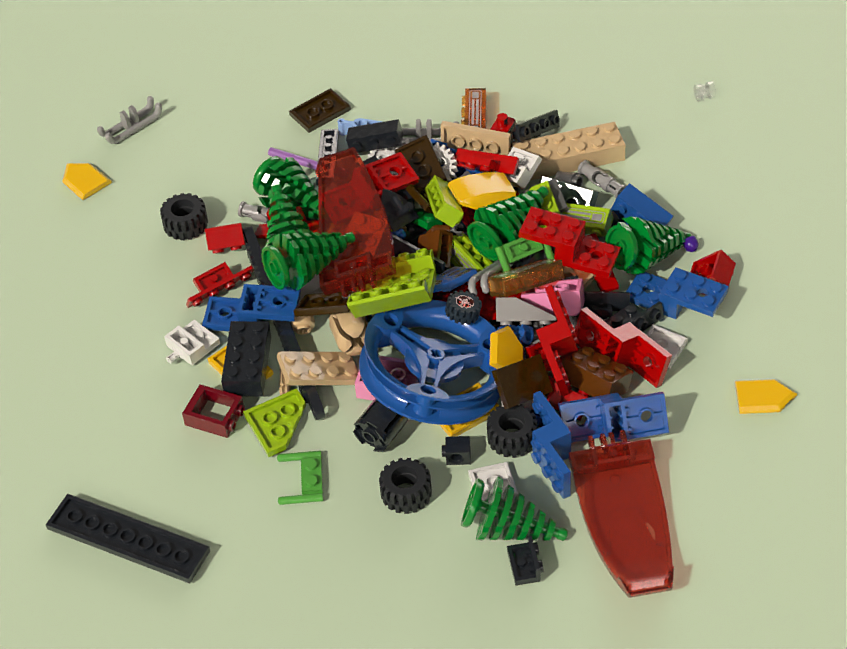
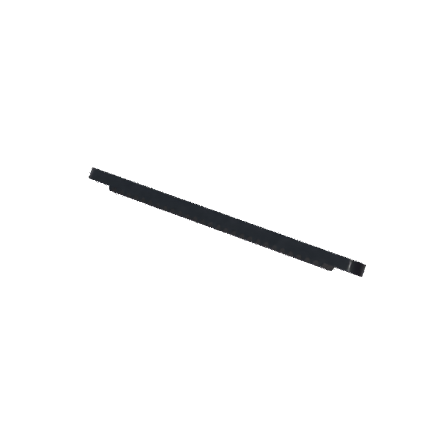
(283, 328)

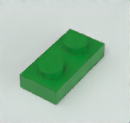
(426, 220)

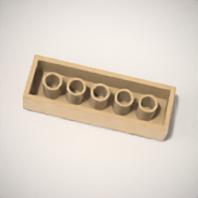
(566, 150)

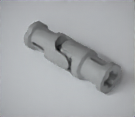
(600, 178)
(256, 212)

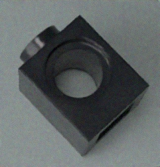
(457, 450)

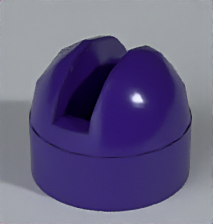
(691, 244)

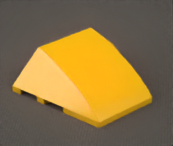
(481, 189)

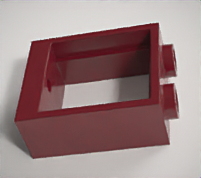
(202, 395)

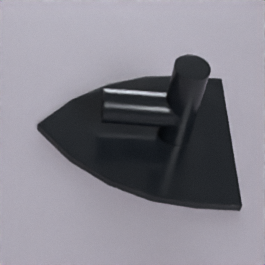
(397, 209)

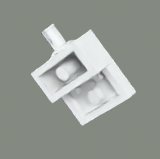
(526, 167)
(190, 342)

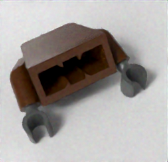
(440, 241)

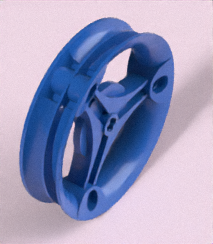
(430, 362)

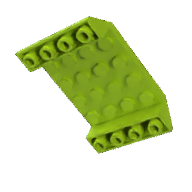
(409, 286)

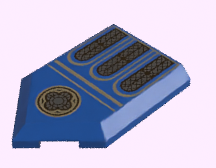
(453, 278)

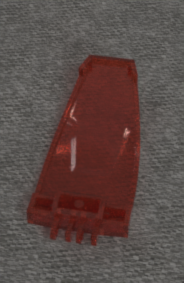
(353, 205)
(625, 512)

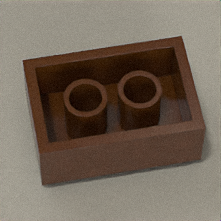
(596, 373)

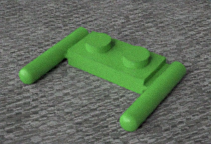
(519, 249)
(310, 477)

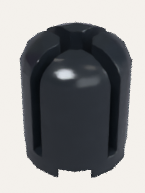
(378, 426)

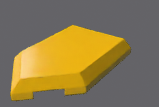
(84, 179)
(504, 348)
(762, 396)

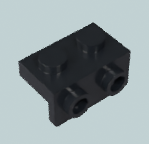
(524, 562)

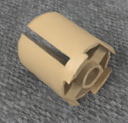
(348, 332)

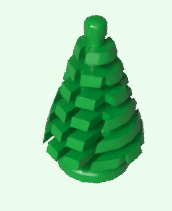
(293, 181)
(283, 216)
(502, 221)
(643, 243)
(300, 256)
(498, 511)

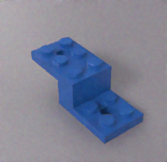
(678, 291)
(255, 304)
(614, 414)
(551, 445)

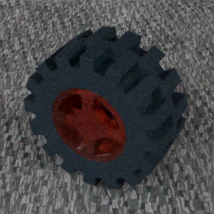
(463, 307)

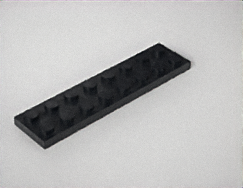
(128, 538)

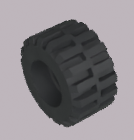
(184, 216)
(511, 442)
(405, 498)

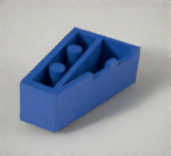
(636, 204)

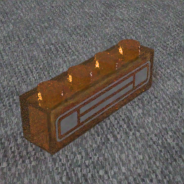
(475, 107)
(526, 277)

